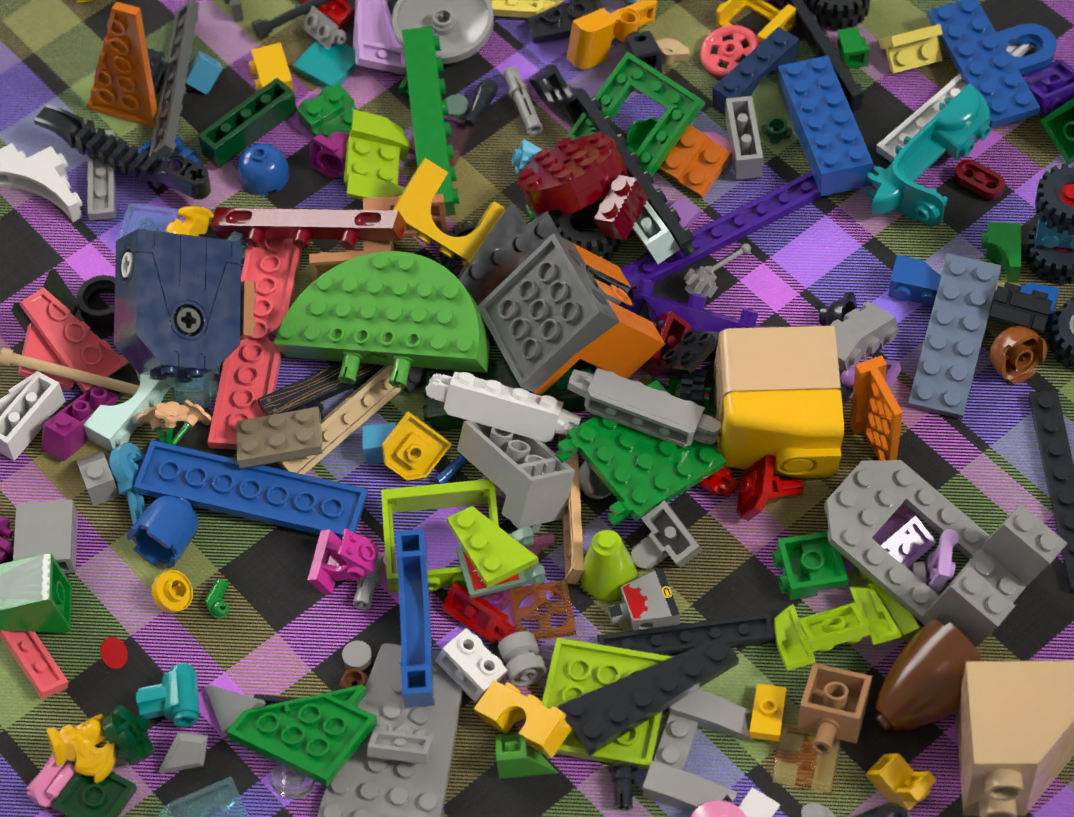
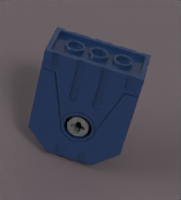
(176, 303)

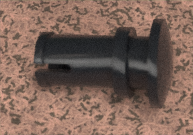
(623, 783)

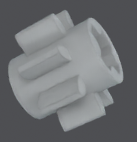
(701, 281)

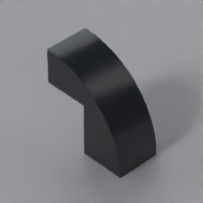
(556, 95)

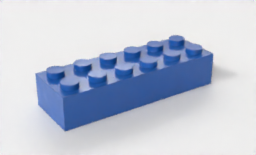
(825, 125)

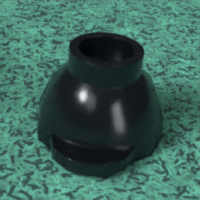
(837, 309)

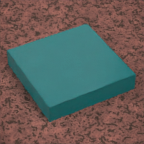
(325, 65)

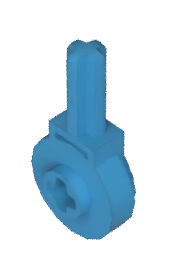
(125, 465)

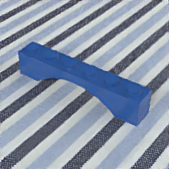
(918, 282)
(415, 618)

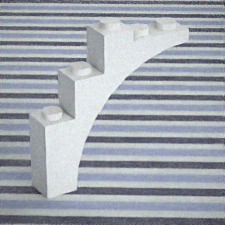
(40, 174)

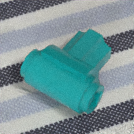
(174, 698)

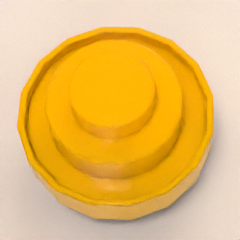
(172, 591)

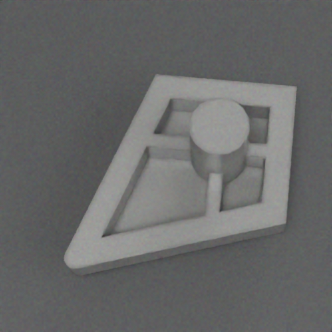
(185, 752)

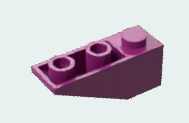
(65, 431)

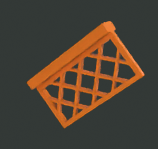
(876, 409)

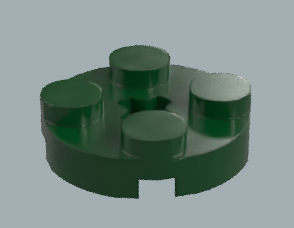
(129, 734)

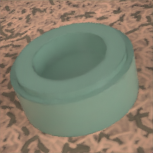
(457, 106)

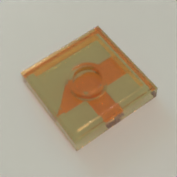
(801, 766)

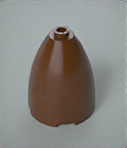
(925, 678)

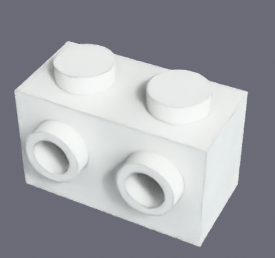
(470, 664)

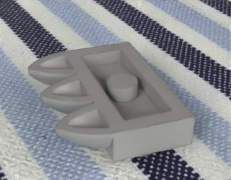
(401, 744)

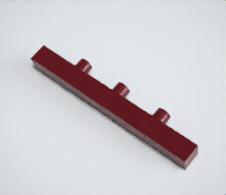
(309, 224)

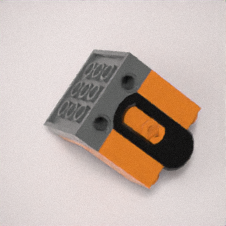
(567, 309)

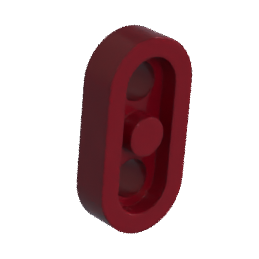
(981, 179)

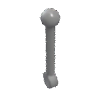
(745, 249)

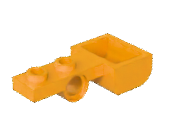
(594, 32)

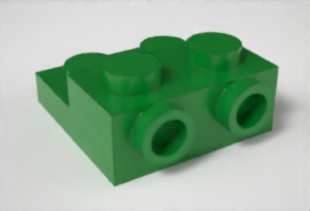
(327, 112)
(808, 565)

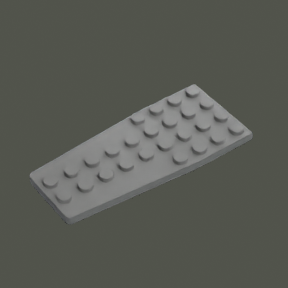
(396, 787)

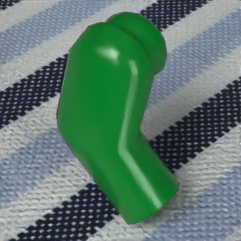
(214, 600)

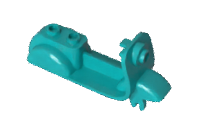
(951, 131)

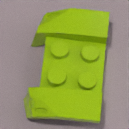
(374, 156)
(822, 631)

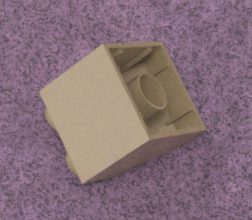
(1013, 733)

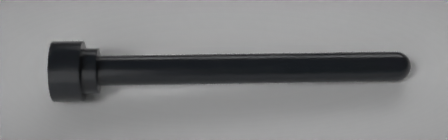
(264, 27)

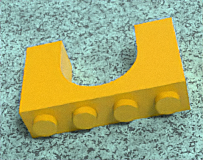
(416, 210)

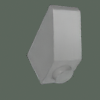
(97, 478)

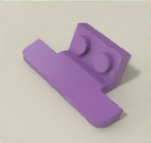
(902, 537)

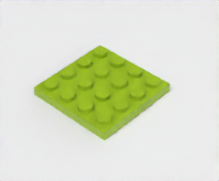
(585, 667)

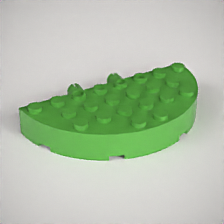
(387, 312)

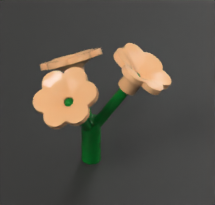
(171, 413)

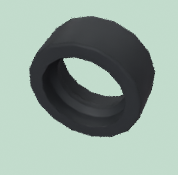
(87, 291)

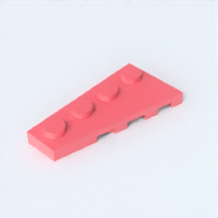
(71, 339)

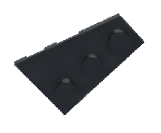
(557, 22)

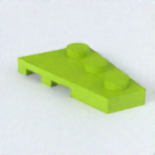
(488, 547)

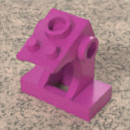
(348, 559)

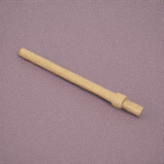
(8, 357)

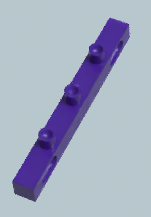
(694, 311)

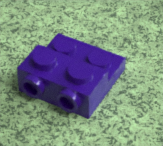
(1051, 85)

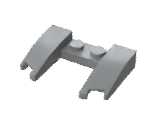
(666, 776)

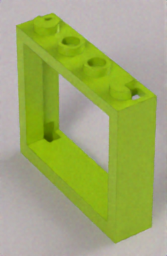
(426, 498)

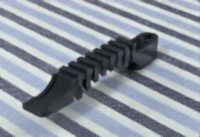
(174, 171)

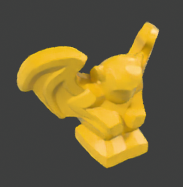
(195, 221)
(79, 746)

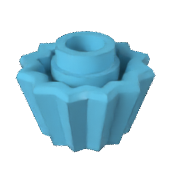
(524, 155)

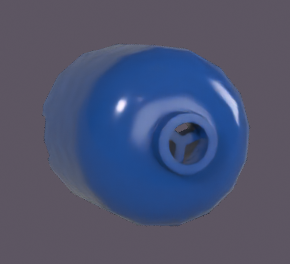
(164, 530)

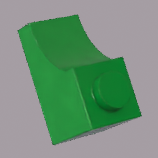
(1004, 247)

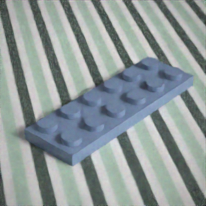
(954, 336)

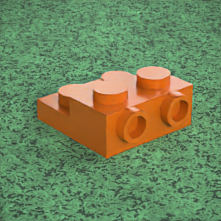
(696, 161)

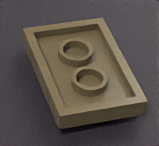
(279, 437)

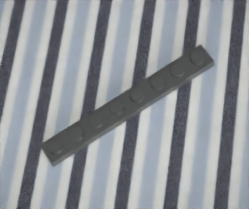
(174, 80)

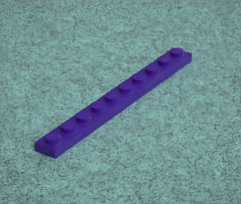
(729, 229)

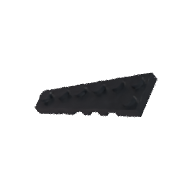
(628, 702)

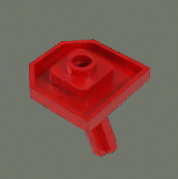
(761, 487)

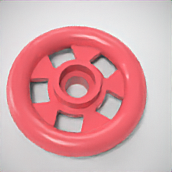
(731, 58)

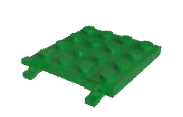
(637, 465)

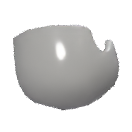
(591, 484)

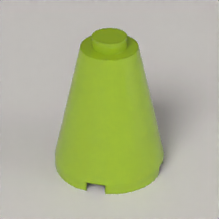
(607, 567)

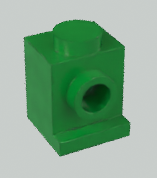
(852, 48)

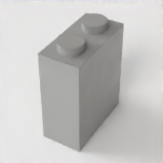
(47, 529)

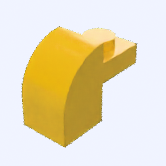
(899, 782)

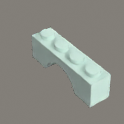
(114, 424)

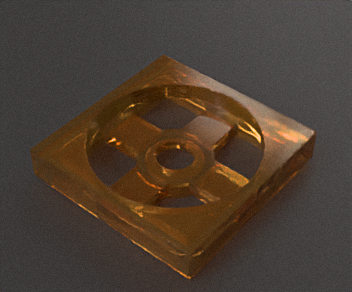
(546, 631)

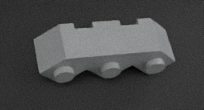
(863, 333)

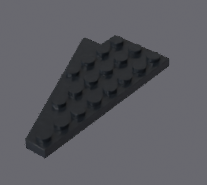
(496, 257)

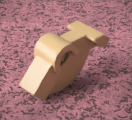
(672, 51)

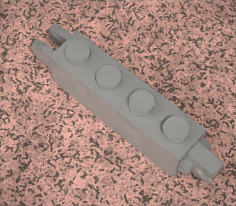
(644, 408)

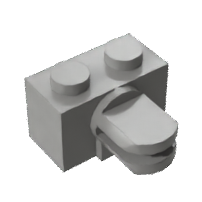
(666, 538)

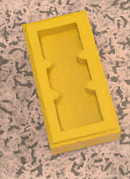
(768, 712)

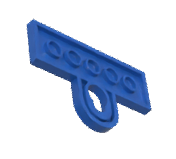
(984, 60)

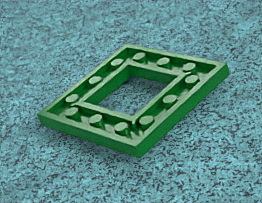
(680, 104)

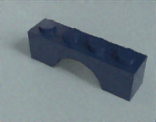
(742, 80)

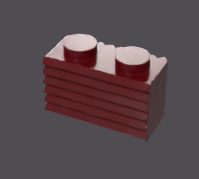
(621, 207)

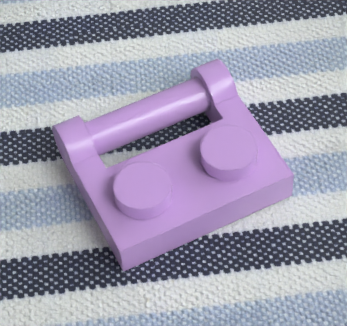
(939, 564)

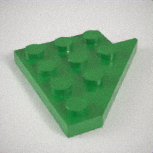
(307, 733)

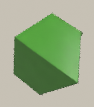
(518, 759)

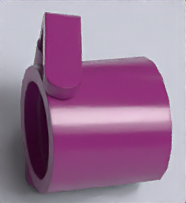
(332, 155)

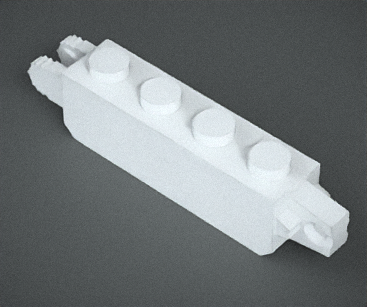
(501, 406)

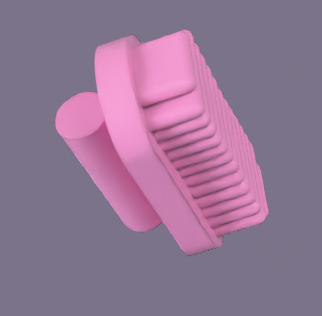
(50, 782)

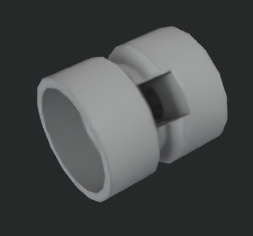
(521, 659)

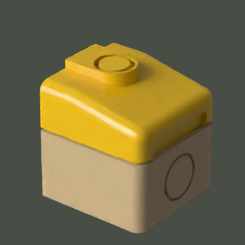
(780, 399)

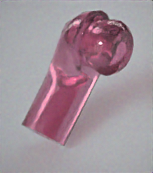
(541, 541)

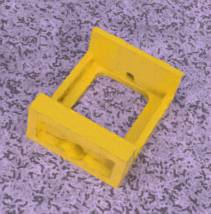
(785, 19)

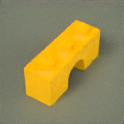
(504, 706)

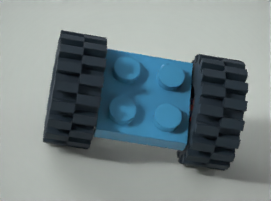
(1052, 238)

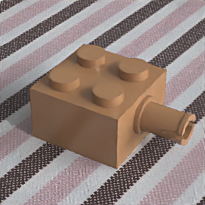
(833, 706)

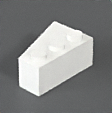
(26, 411)

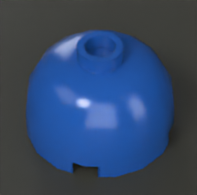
(262, 169)

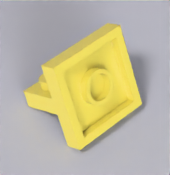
(912, 48)

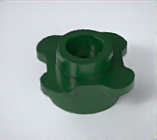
(776, 129)

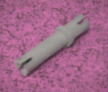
(520, 94)

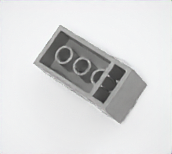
(523, 469)

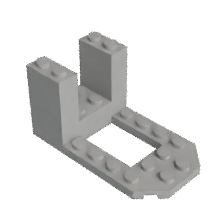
(982, 589)

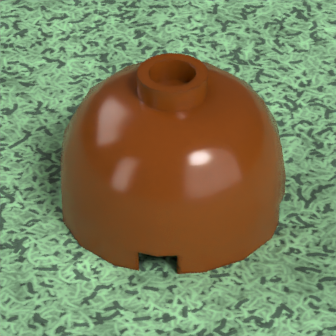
(1017, 353)

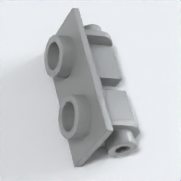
(323, 29)

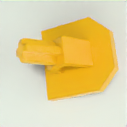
(413, 448)

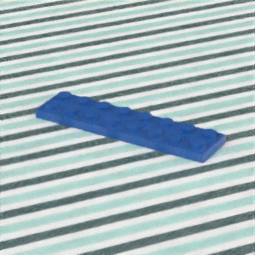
(252, 491)

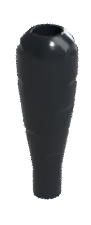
(482, 99)

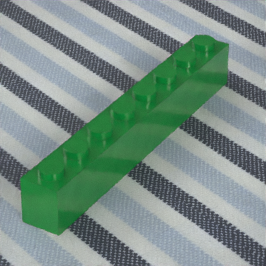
(429, 108)

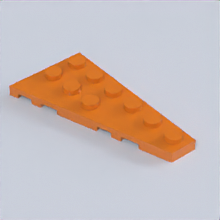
(123, 71)

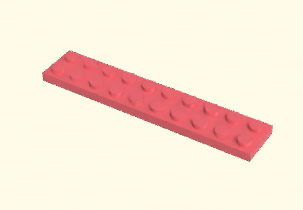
(255, 365)

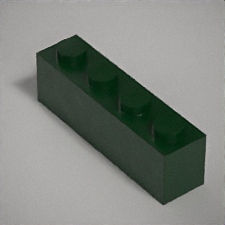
(247, 122)

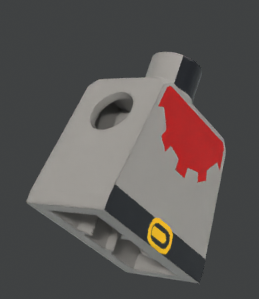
(646, 603)

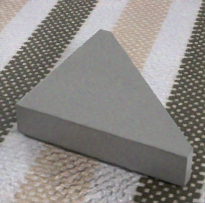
(229, 705)

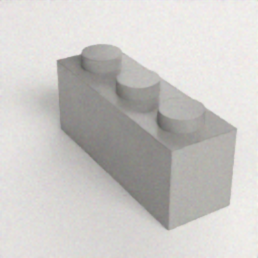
(744, 137)

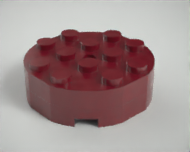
(571, 174)

